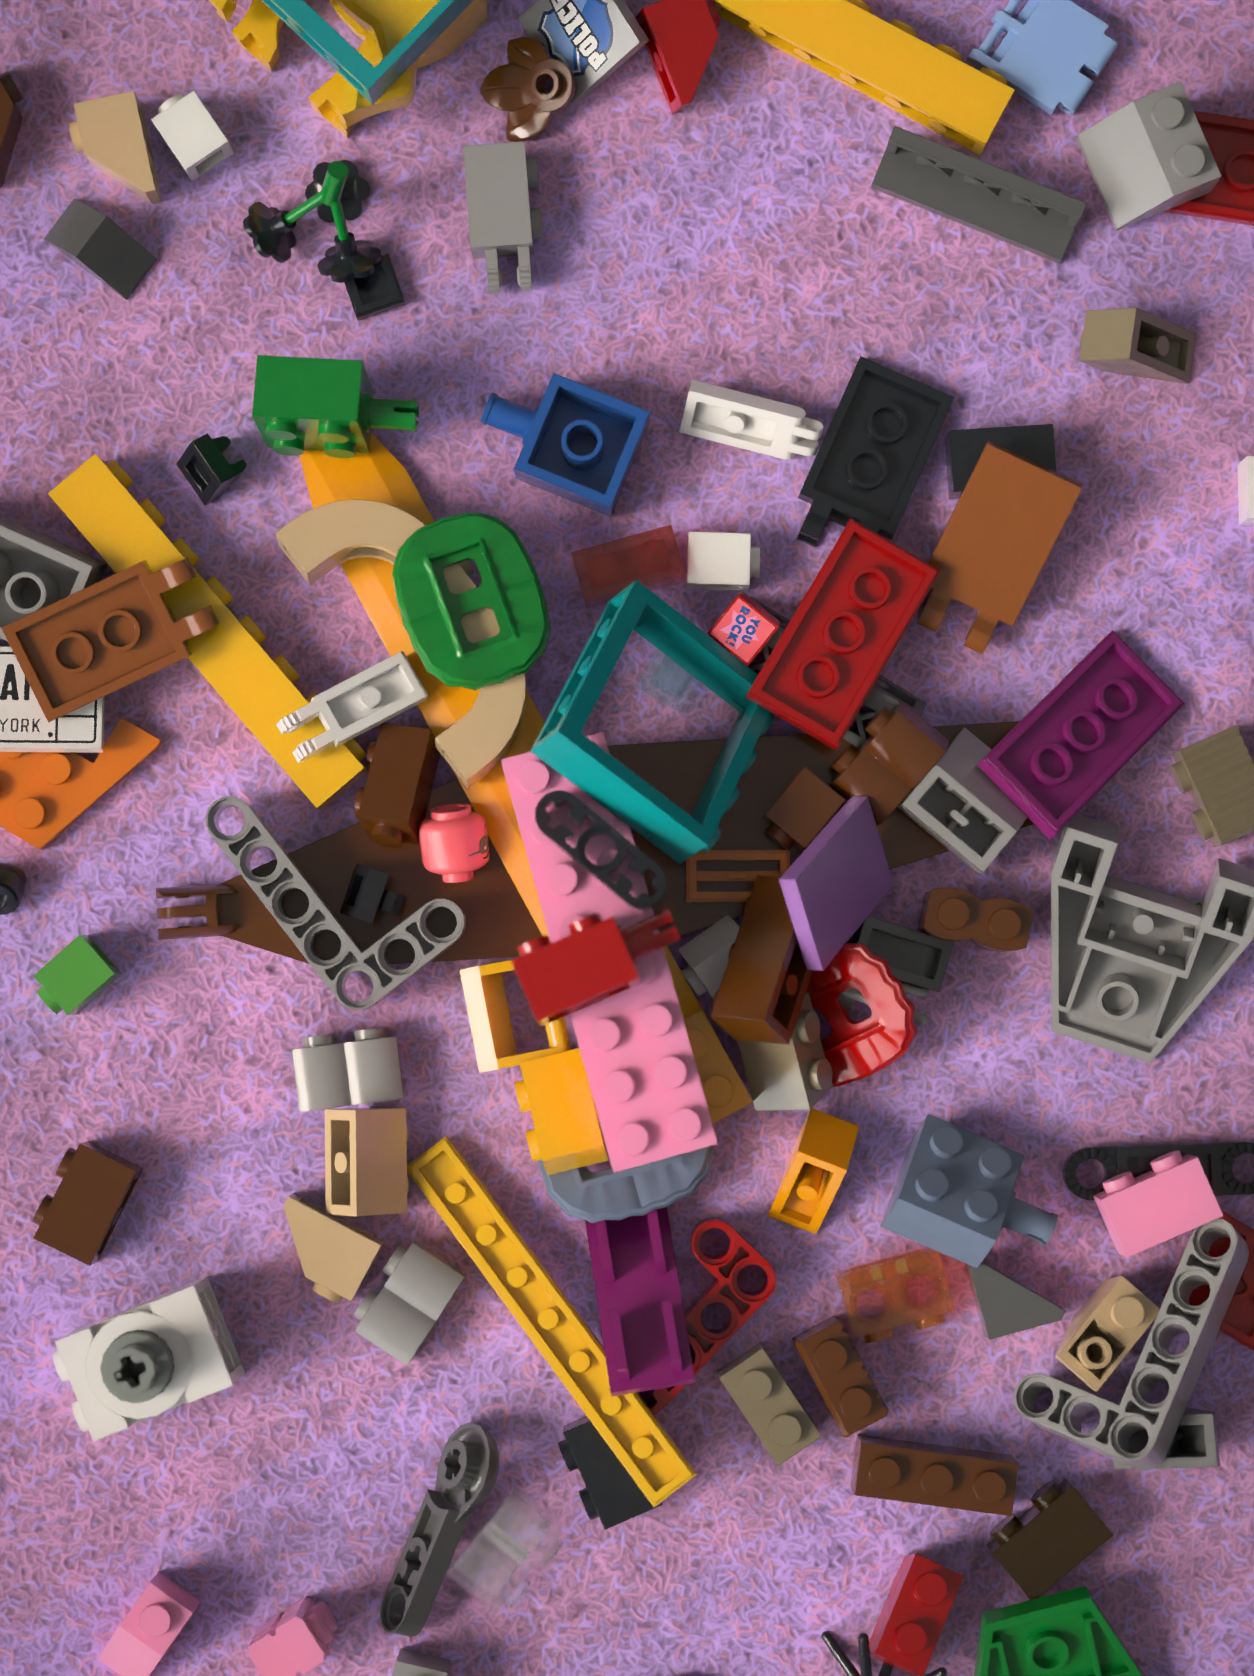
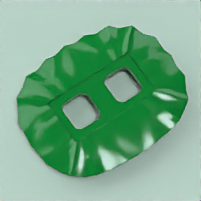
(435, 614)

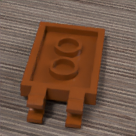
(997, 540)
(104, 637)

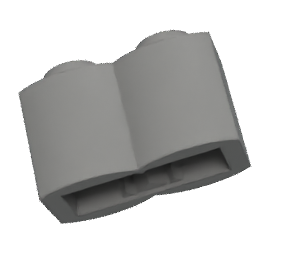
(349, 1071)
(408, 1302)

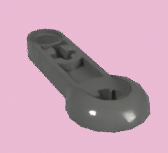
(462, 1483)

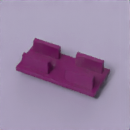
(640, 1303)

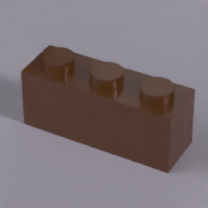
(764, 971)
(934, 1475)

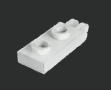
(749, 422)

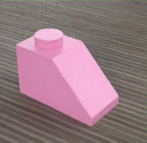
(149, 1628)

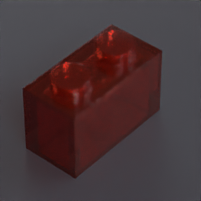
(614, 565)

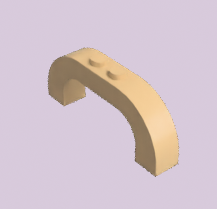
(377, 530)

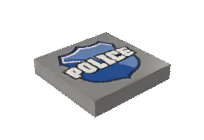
(585, 35)

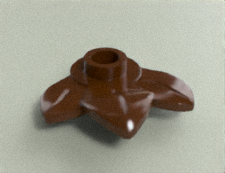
(521, 88)

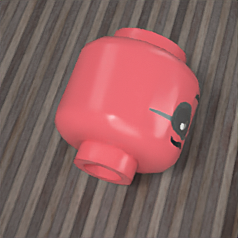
(454, 842)

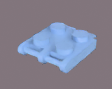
(1047, 51)

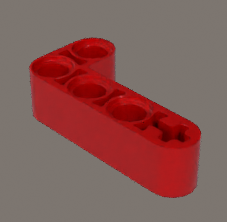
(723, 1290)

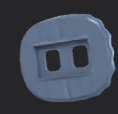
(629, 1191)

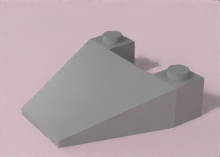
(1130, 956)

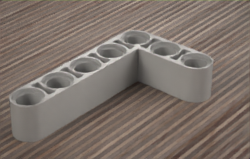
(320, 917)
(1155, 1362)

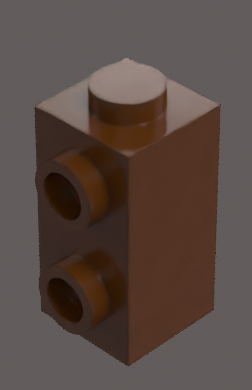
(398, 784)

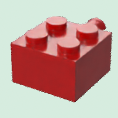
(587, 964)

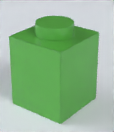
(75, 976)

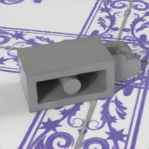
(500, 208)

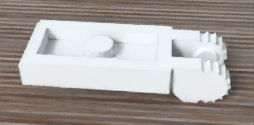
(357, 705)

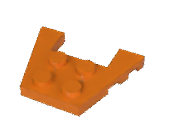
(54, 789)

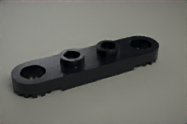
(1214, 1158)

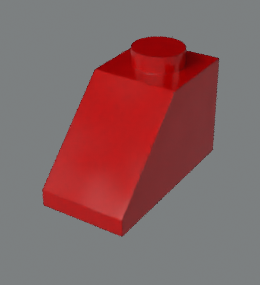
(679, 45)

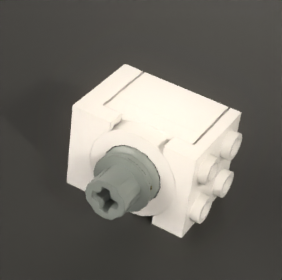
(148, 1359)

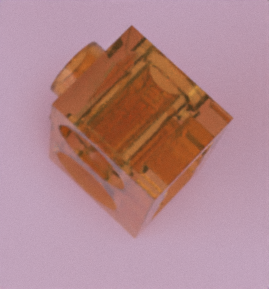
(892, 1279)

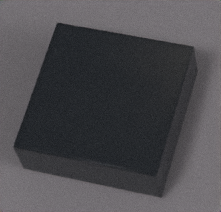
(375, 292)

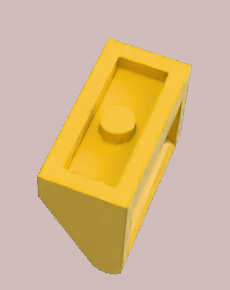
(492, 1022)

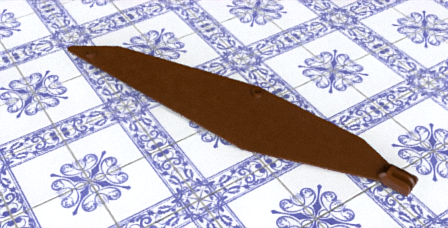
(490, 901)

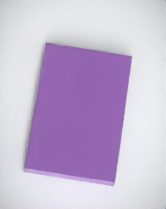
(836, 883)

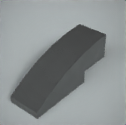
(909, 953)

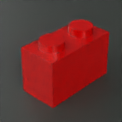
(914, 1614)

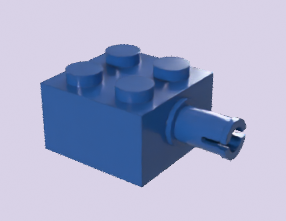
(574, 441)

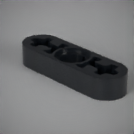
(578, 814)

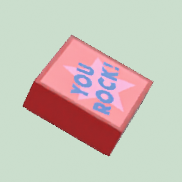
(744, 628)

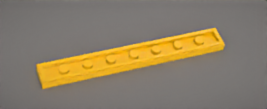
(549, 1320)

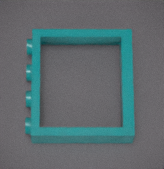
(348, 62)
(610, 781)

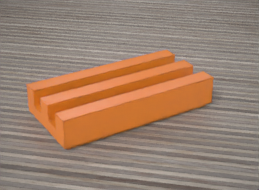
(693, 876)

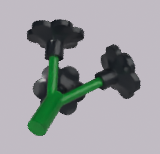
(338, 198)

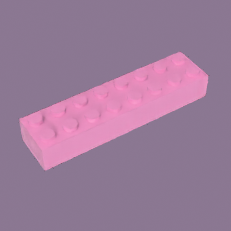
(636, 1039)

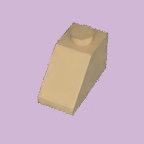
(117, 142)
(330, 1249)

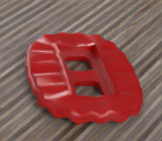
(876, 1041)

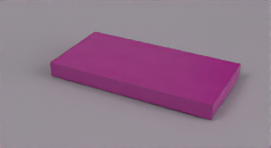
(1080, 734)

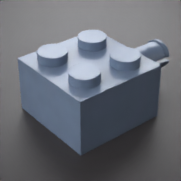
(960, 1194)

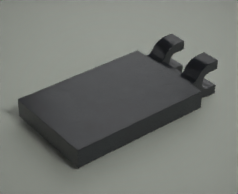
(872, 451)

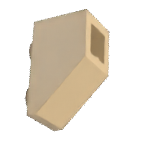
(1105, 1330)

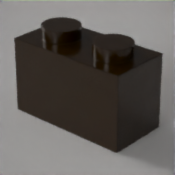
(1047, 1538)

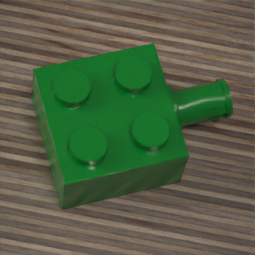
(323, 406)

